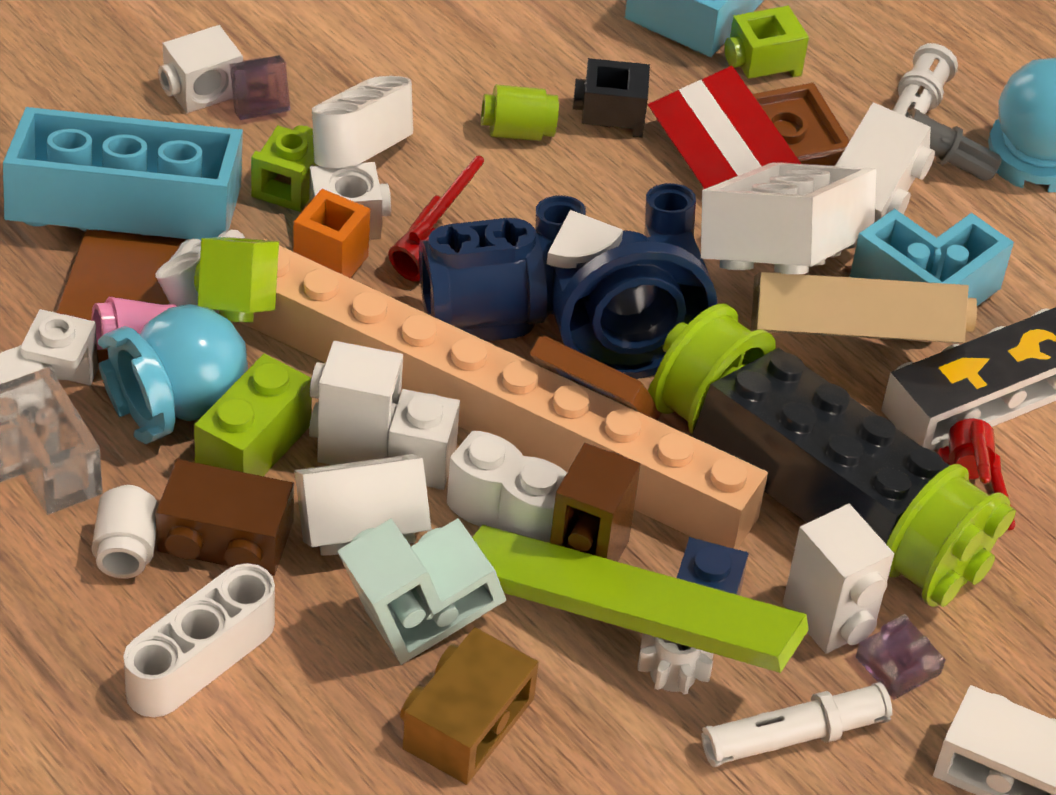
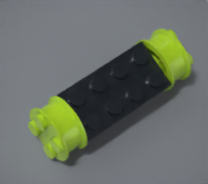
(829, 451)

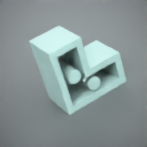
(421, 589)

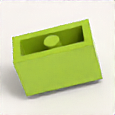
(255, 419)

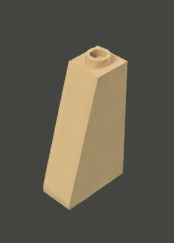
(862, 307)

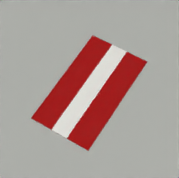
(721, 128)

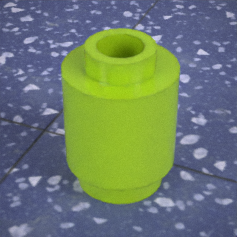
(520, 112)

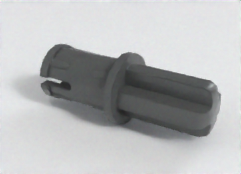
(959, 150)

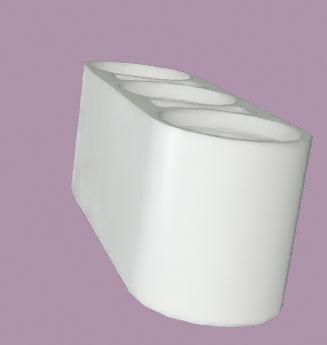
(362, 121)
(199, 640)

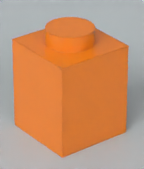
(333, 233)

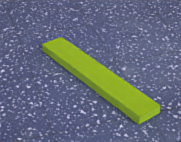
(643, 600)

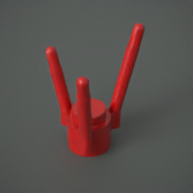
(405, 252)
(973, 447)

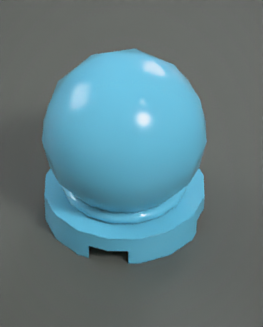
(1027, 125)
(172, 368)

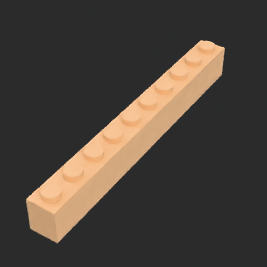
(529, 406)

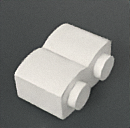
(501, 487)

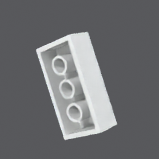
(786, 215)

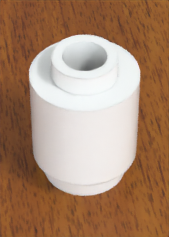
(125, 531)

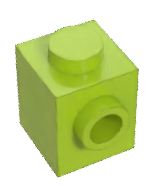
(237, 276)

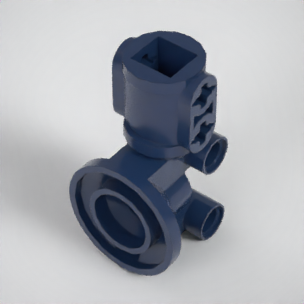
(613, 308)

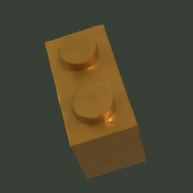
(468, 704)

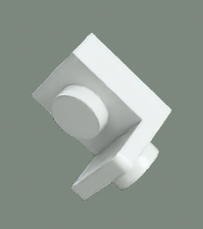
(65, 344)

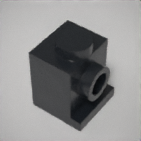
(613, 94)

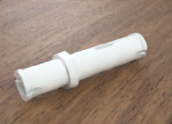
(820, 718)

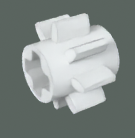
(673, 664)

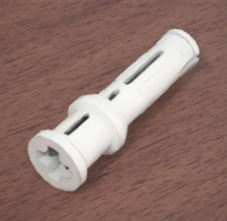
(922, 76)

